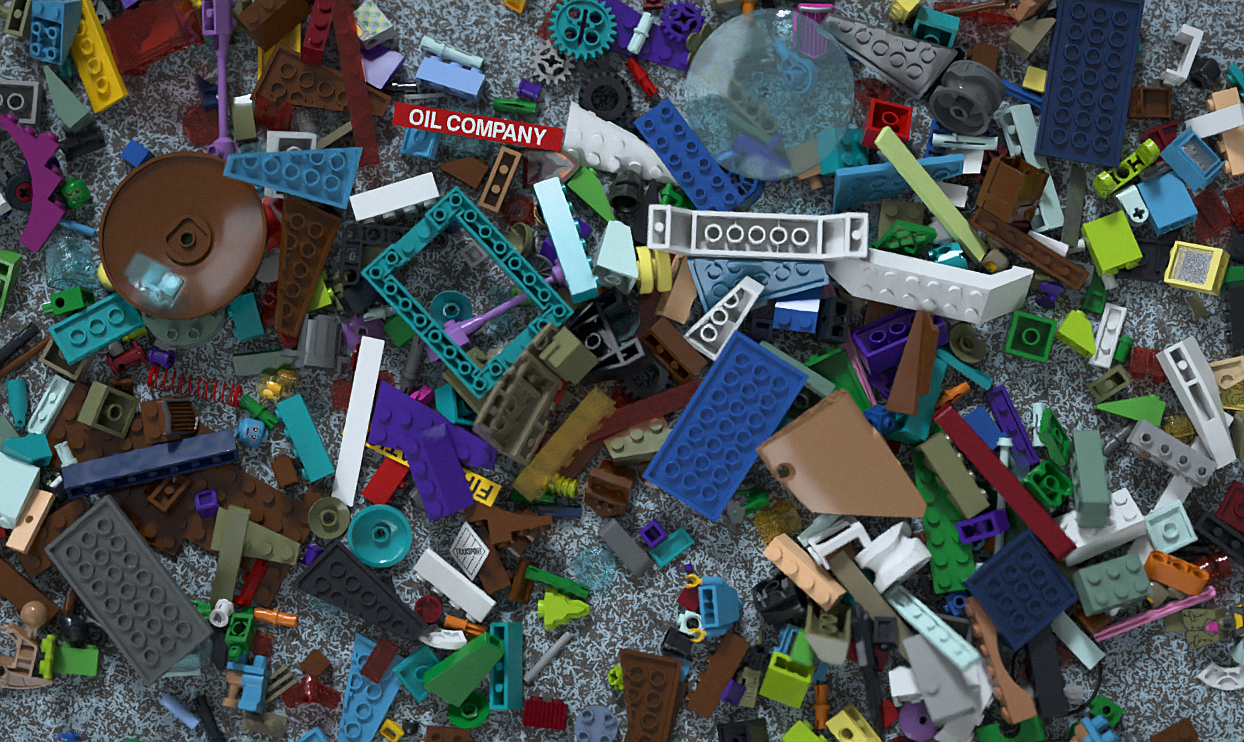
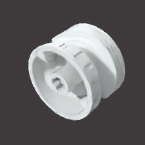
(893, 557)

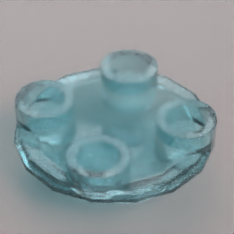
(594, 568)

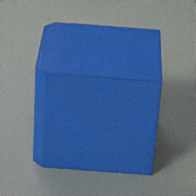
(136, 154)

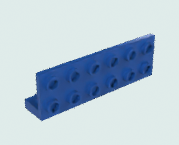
(687, 159)

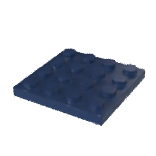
(1021, 589)

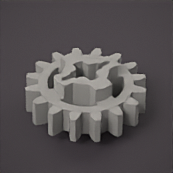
(550, 71)

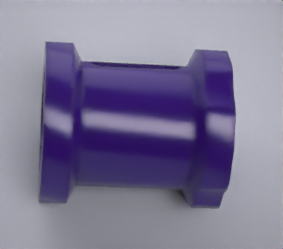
(529, 90)
(161, 357)
(311, 554)

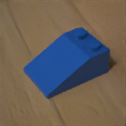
(799, 311)

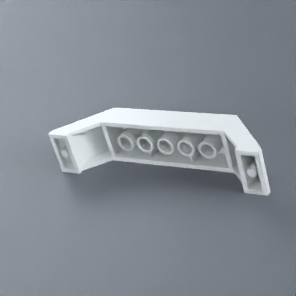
(757, 234)
(932, 285)

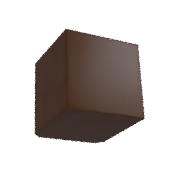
(315, 663)

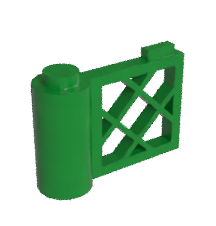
(899, 246)

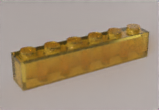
(564, 443)

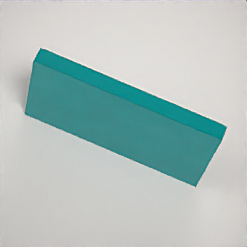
(95, 327)

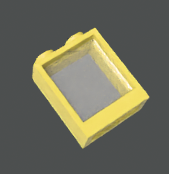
(1196, 268)

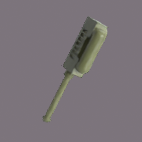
(752, 683)

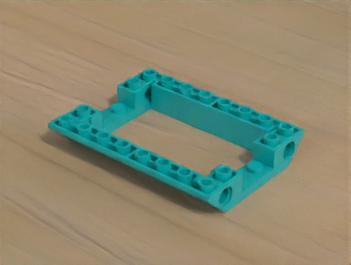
(459, 208)

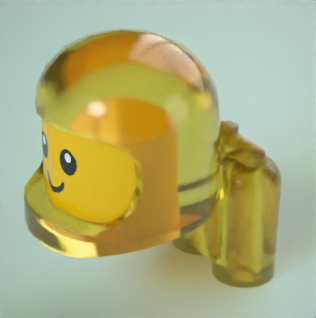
(273, 387)

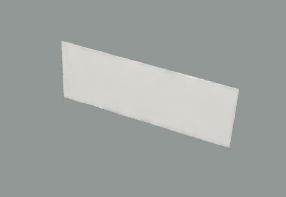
(432, 95)

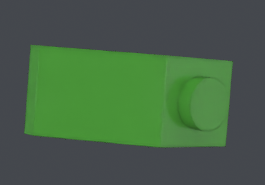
(802, 649)

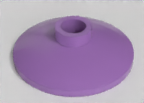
(351, 329)
(910, 724)

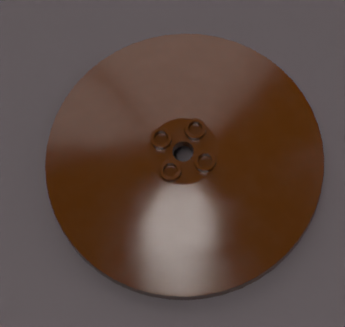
(179, 198)

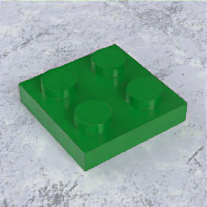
(1054, 437)

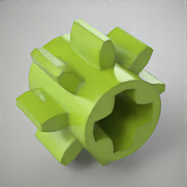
(615, 677)

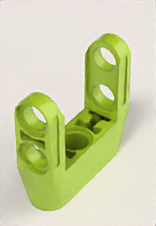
(1109, 182)

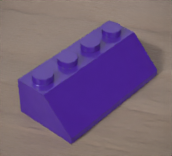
(884, 340)
(437, 471)

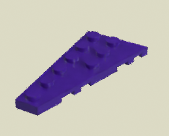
(654, 49)
(401, 415)

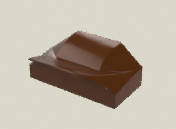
(166, 492)

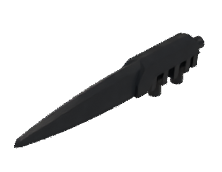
(868, 665)

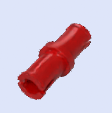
(641, 77)

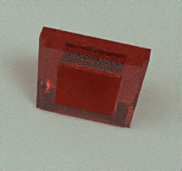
(262, 643)

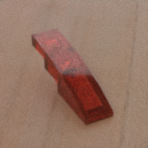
(983, 18)

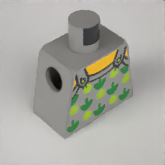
(372, 25)

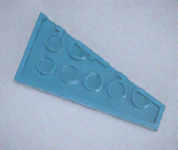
(719, 276)

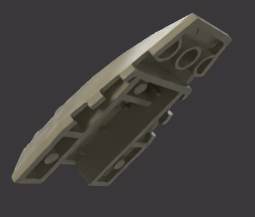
(521, 402)

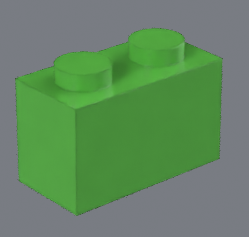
(77, 660)

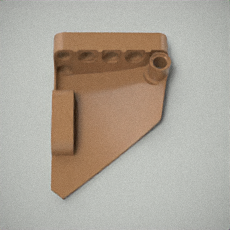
(840, 463)

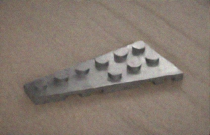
(895, 56)

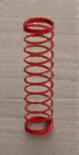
(155, 370)

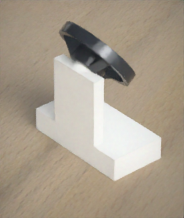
(958, 196)

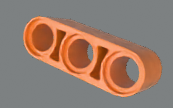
(1175, 572)

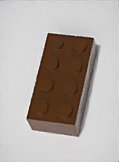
(36, 560)

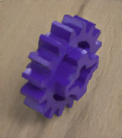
(682, 12)

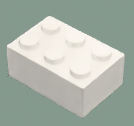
(288, 141)

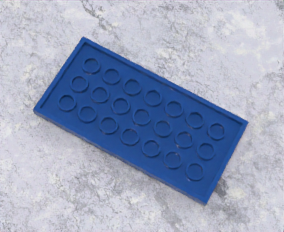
(724, 425)

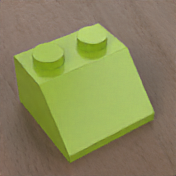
(1077, 333)

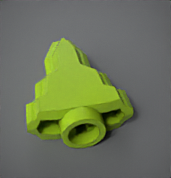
(559, 609)

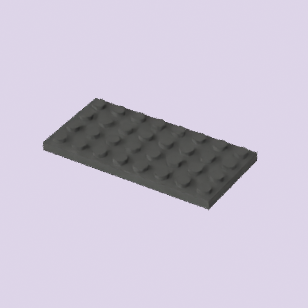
(128, 590)

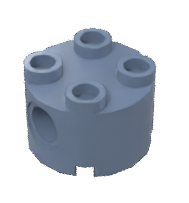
(596, 725)

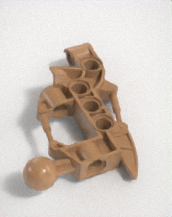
(20, 668)

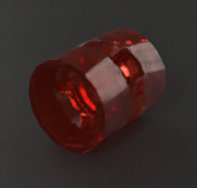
(1221, 564)

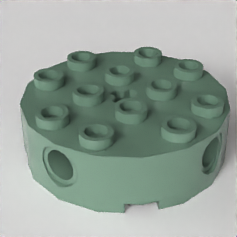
(186, 333)

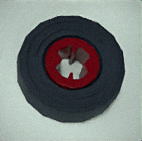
(12, 192)

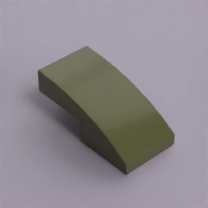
(243, 118)

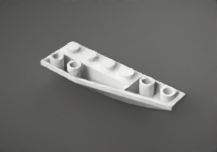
(1200, 397)

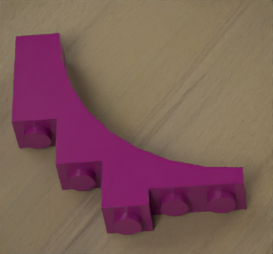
(46, 179)

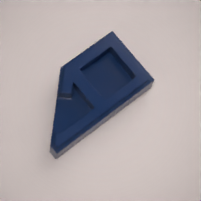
(207, 92)

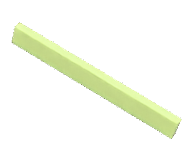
(931, 194)

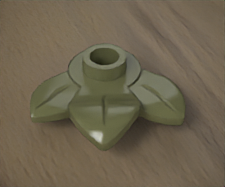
(696, 39)

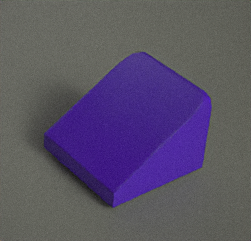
(207, 503)
(733, 692)

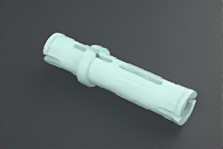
(442, 49)
(969, 142)

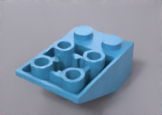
(53, 29)

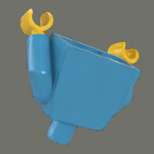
(717, 606)

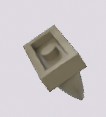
(265, 723)

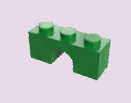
(1028, 731)

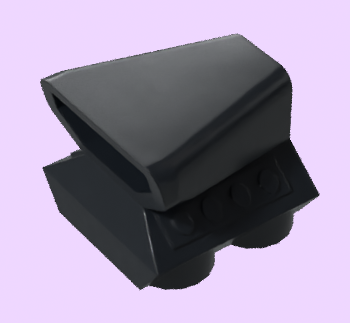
(779, 599)

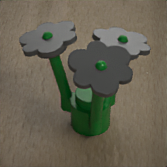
(737, 513)

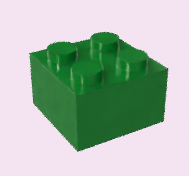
(1029, 337)

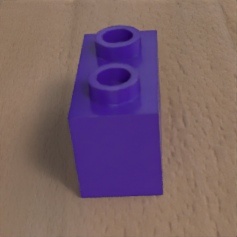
(983, 526)

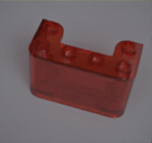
(151, 34)

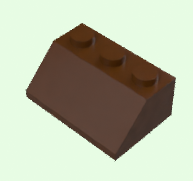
(272, 20)

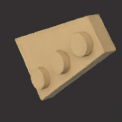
(1228, 372)

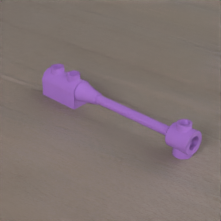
(219, 24)
(462, 331)

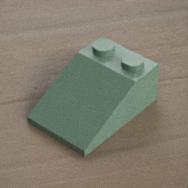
(72, 112)

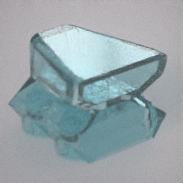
(69, 263)

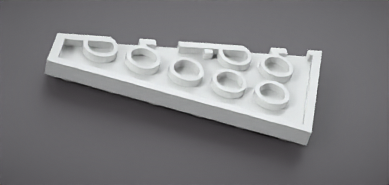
(610, 147)

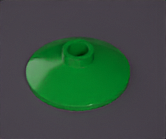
(476, 703)

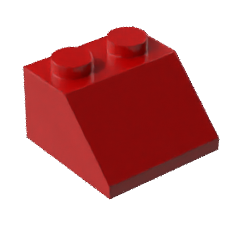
(885, 114)

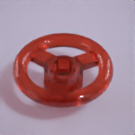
(872, 92)

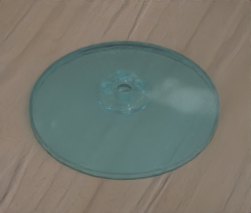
(808, 99)

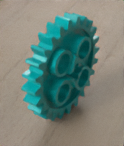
(564, 23)

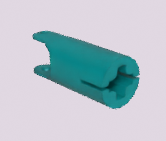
(17, 400)

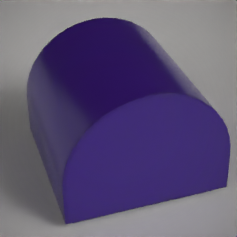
(653, 533)

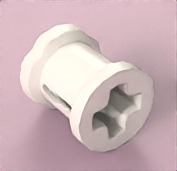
(221, 613)

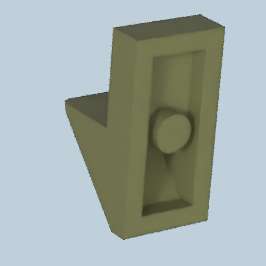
(1109, 383)

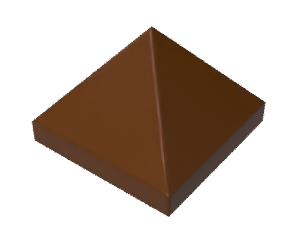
(115, 383)

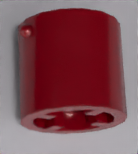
(429, 608)

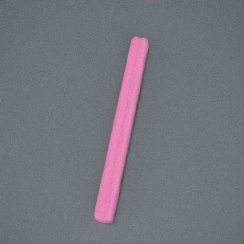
(1153, 614)

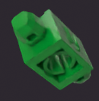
(243, 642)

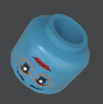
(251, 432)

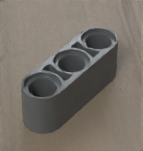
(625, 547)

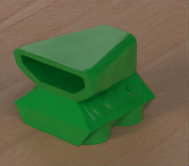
(1048, 485)

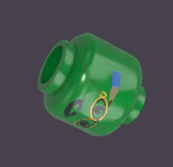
(75, 193)

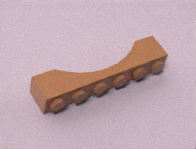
(1015, 702)

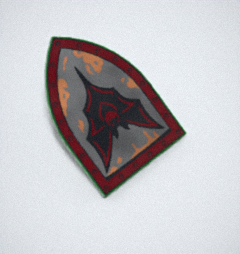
(547, 164)

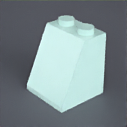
(616, 259)
(16, 487)

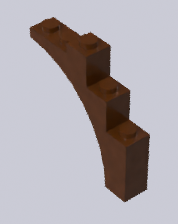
(504, 524)

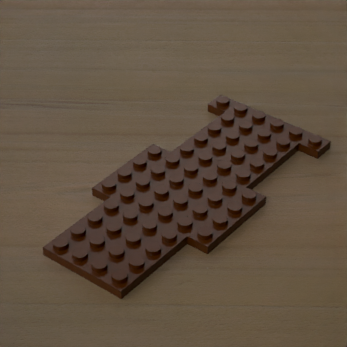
(167, 532)

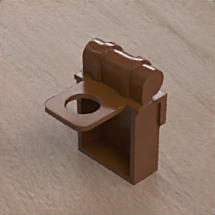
(1149, 103)

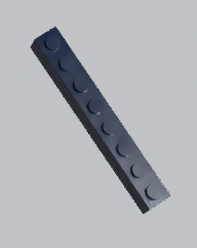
(150, 464)

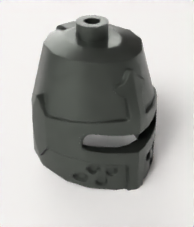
(626, 192)

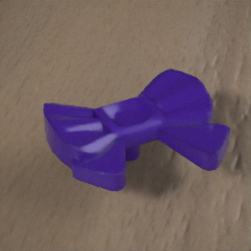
(1053, 290)

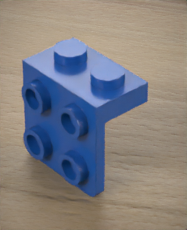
(985, 428)

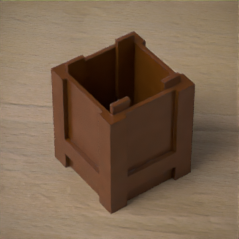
(1012, 188)

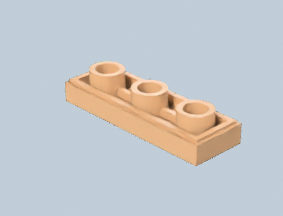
(30, 521)

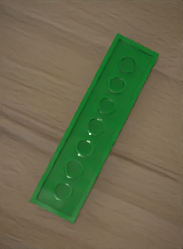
(950, 558)

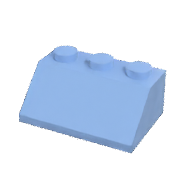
(451, 78)

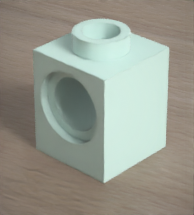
(683, 619)

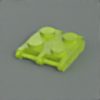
(46, 665)

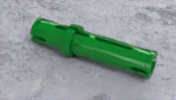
(559, 583)

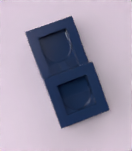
(763, 323)

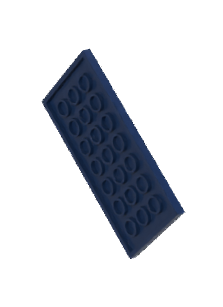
(1089, 81)

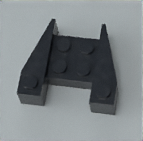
(597, 333)

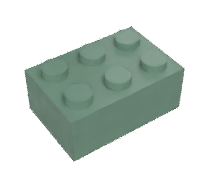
(1112, 584)

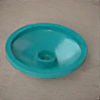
(378, 549)

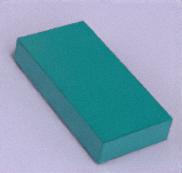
(671, 547)

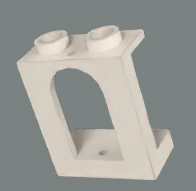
(1191, 38)
(855, 531)

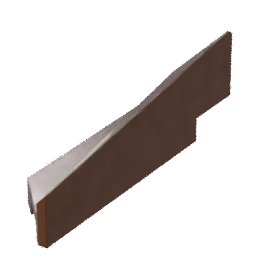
(916, 366)

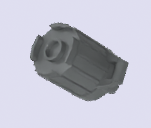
(318, 345)

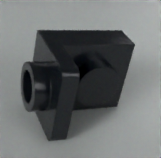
(885, 633)

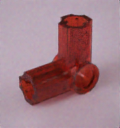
(311, 691)

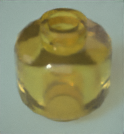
(1180, 427)

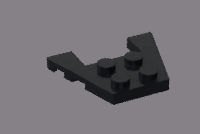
(1154, 259)

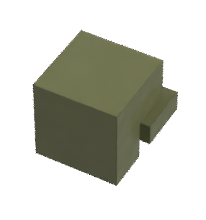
(569, 356)

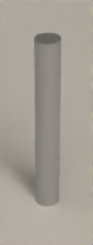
(548, 656)

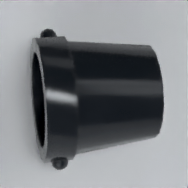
(676, 643)

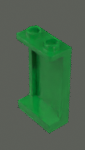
(839, 370)

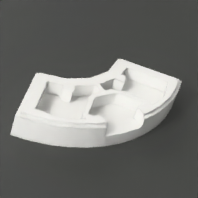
(443, 638)
(1222, 677)

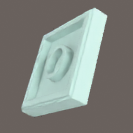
(1169, 528)

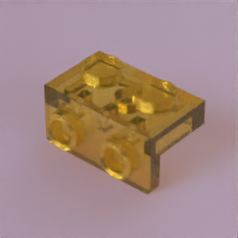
(777, 521)

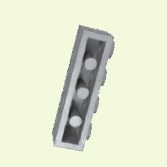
(1171, 453)

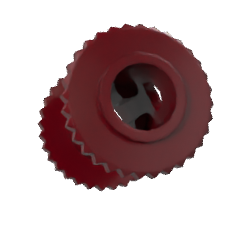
(127, 359)

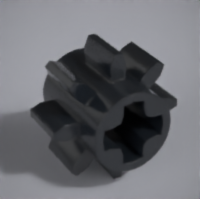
(758, 657)

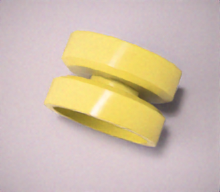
(653, 270)

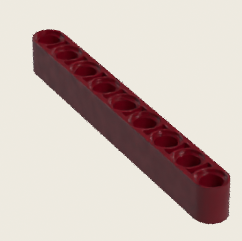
(1004, 481)

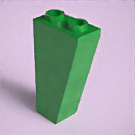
(464, 669)

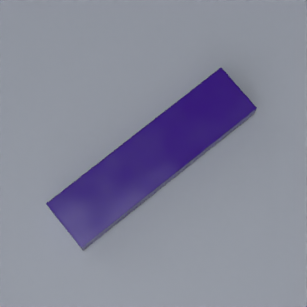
(1010, 422)

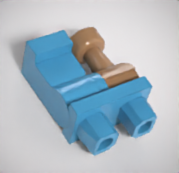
(251, 678)
(1092, 730)

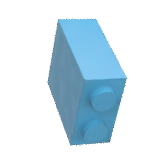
(1167, 202)

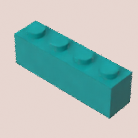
(306, 438)
(507, 672)

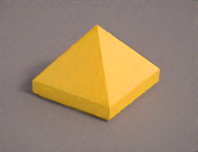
(395, 727)

